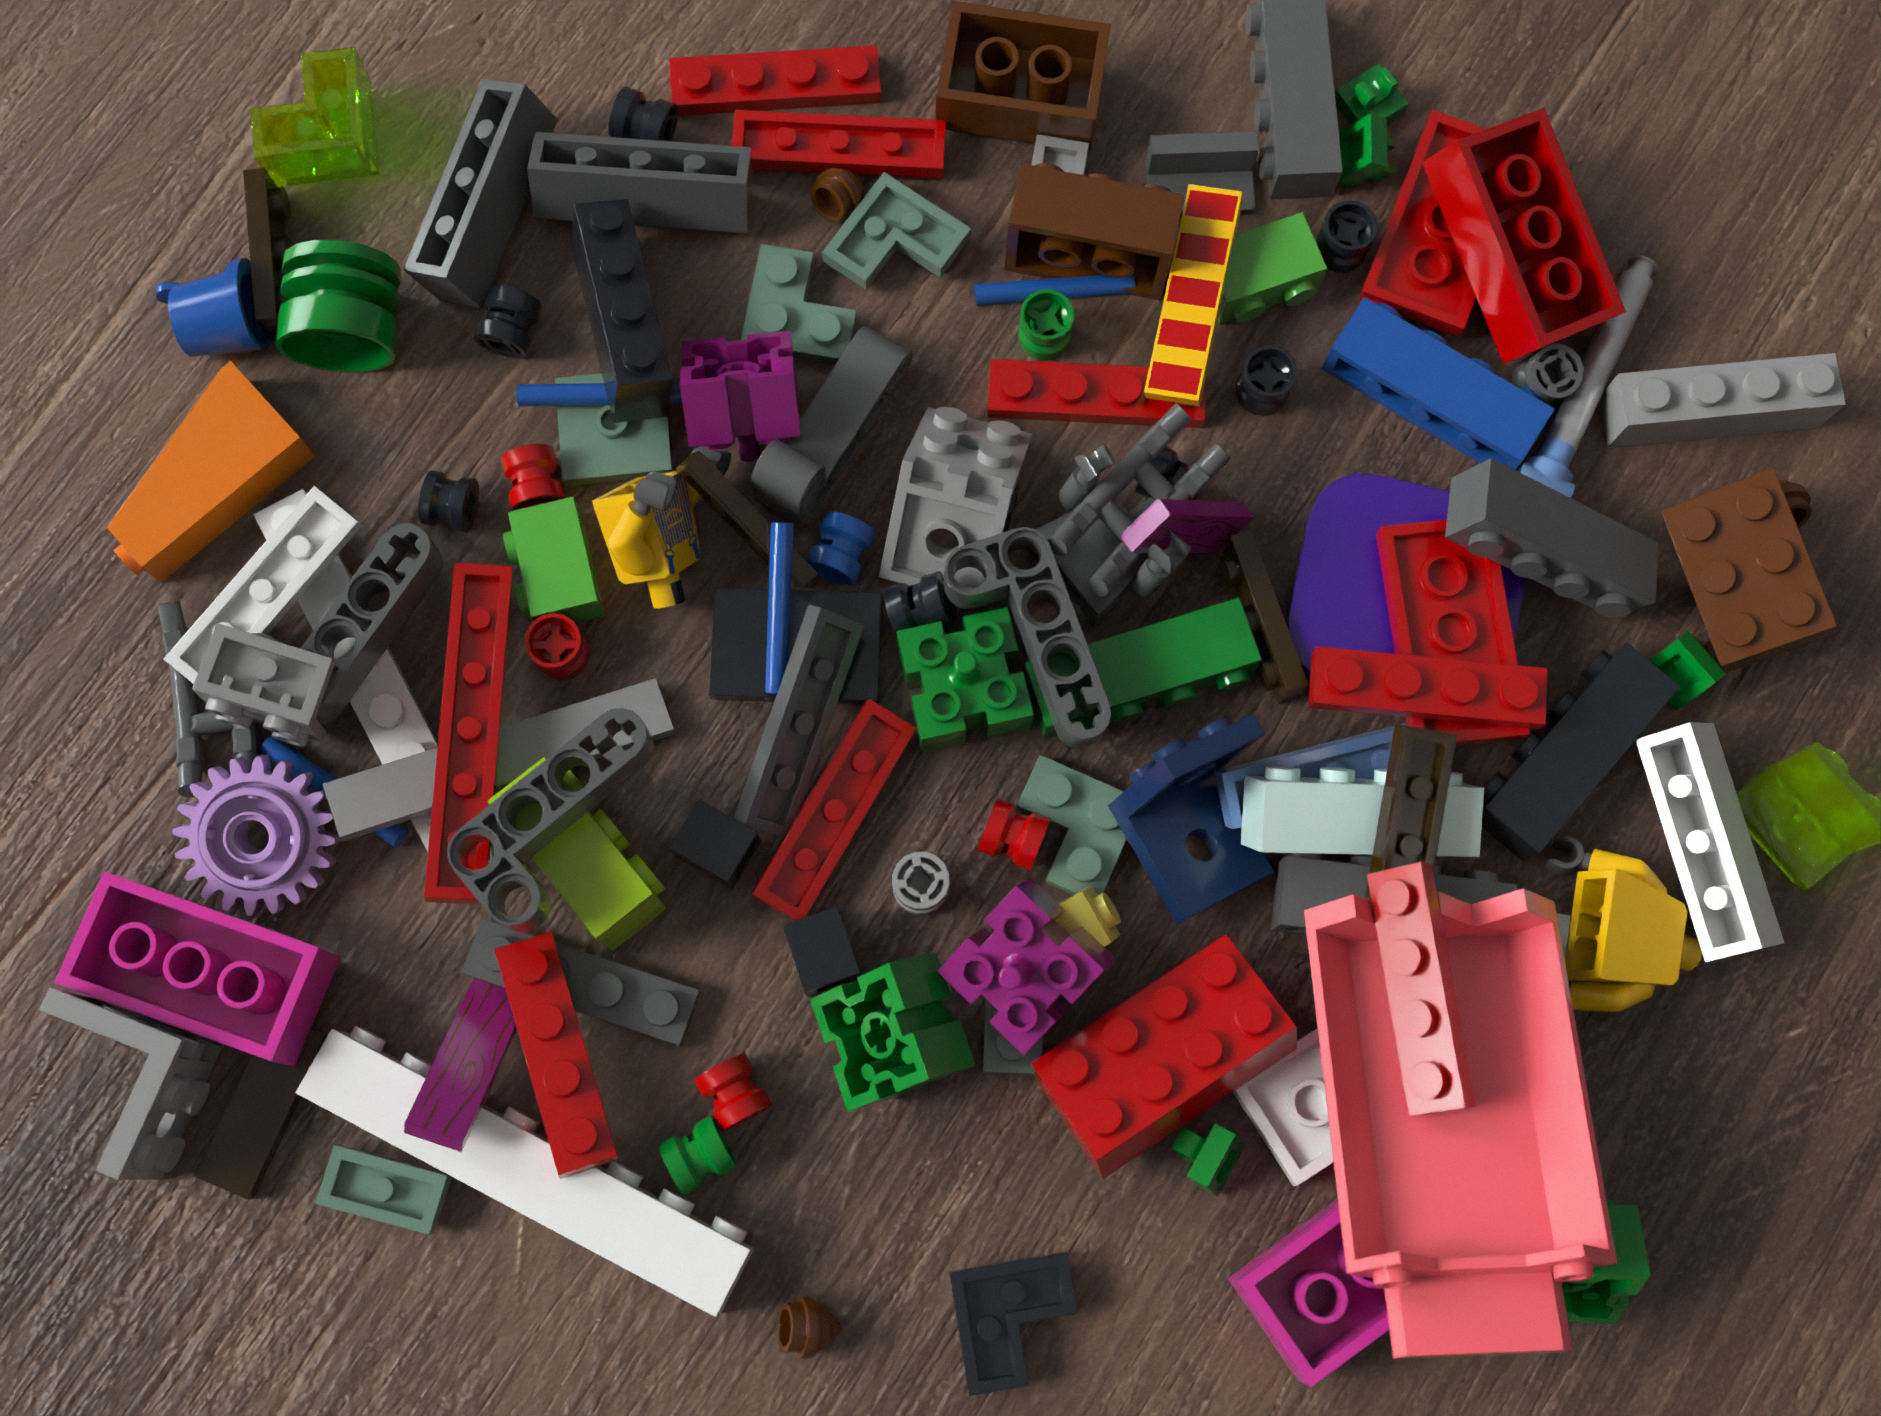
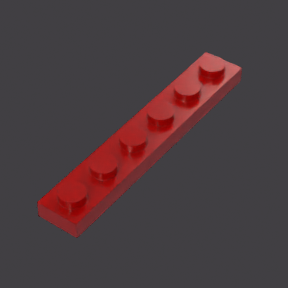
(468, 720)

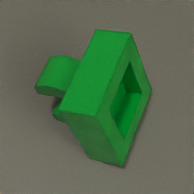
(1372, 93)
(1365, 151)
(1689, 667)
(1211, 1158)

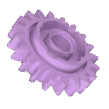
(221, 840)

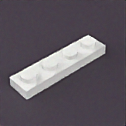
(271, 578)

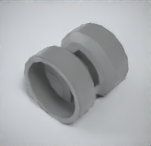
(920, 894)

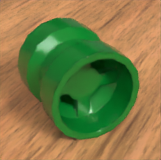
(1048, 312)
(695, 1156)

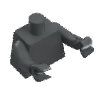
(1095, 545)

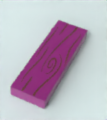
(1199, 523)
(464, 1068)

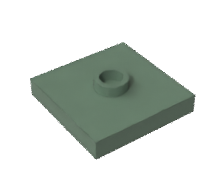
(604, 451)

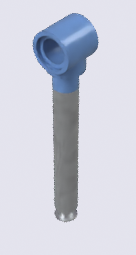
(1599, 361)

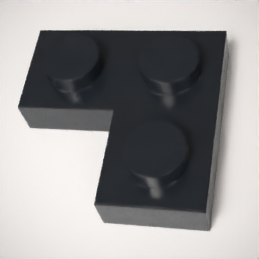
(991, 1306)

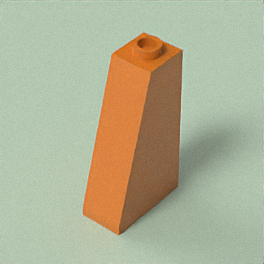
(207, 476)

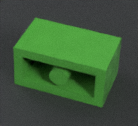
(1271, 268)
(553, 561)

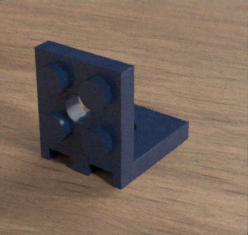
(1181, 799)

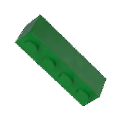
(1160, 664)

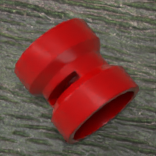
(532, 475)
(552, 636)
(1013, 834)
(734, 1094)

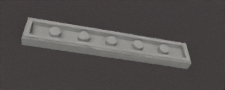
(406, 786)

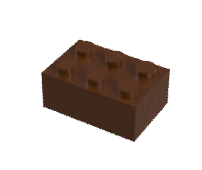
(1021, 74)
(1092, 227)
(1749, 571)

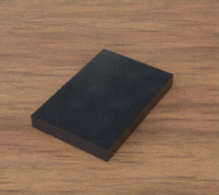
(741, 641)

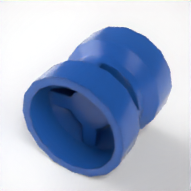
(840, 547)

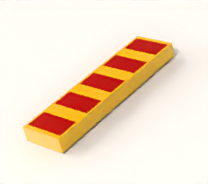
(1193, 295)

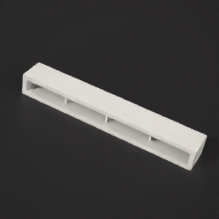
(516, 1167)

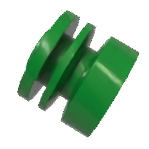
(338, 306)

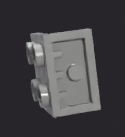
(264, 683)

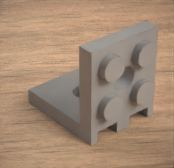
(955, 479)
(165, 1093)

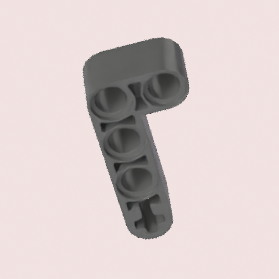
(803, 470)
(376, 629)
(1039, 639)
(559, 811)

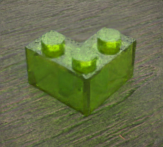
(329, 132)

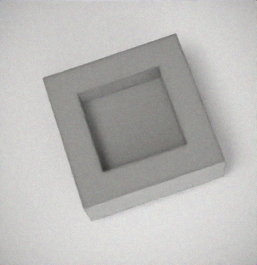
(1063, 153)

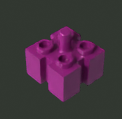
(740, 392)
(1026, 965)

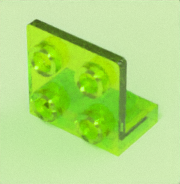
(1809, 813)

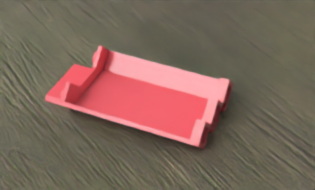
(1476, 1206)

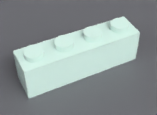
(1343, 813)

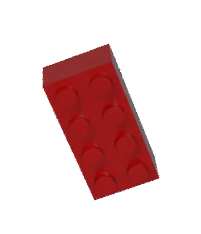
(1523, 235)
(1165, 1055)

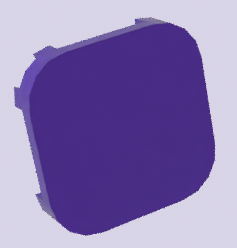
(1339, 577)

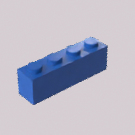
(1436, 386)

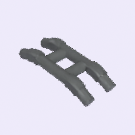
(1134, 466)
(190, 723)

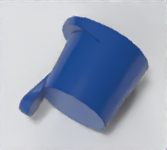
(215, 312)

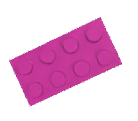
(198, 969)
(1309, 1301)

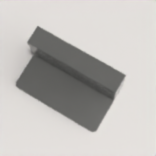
(1206, 160)

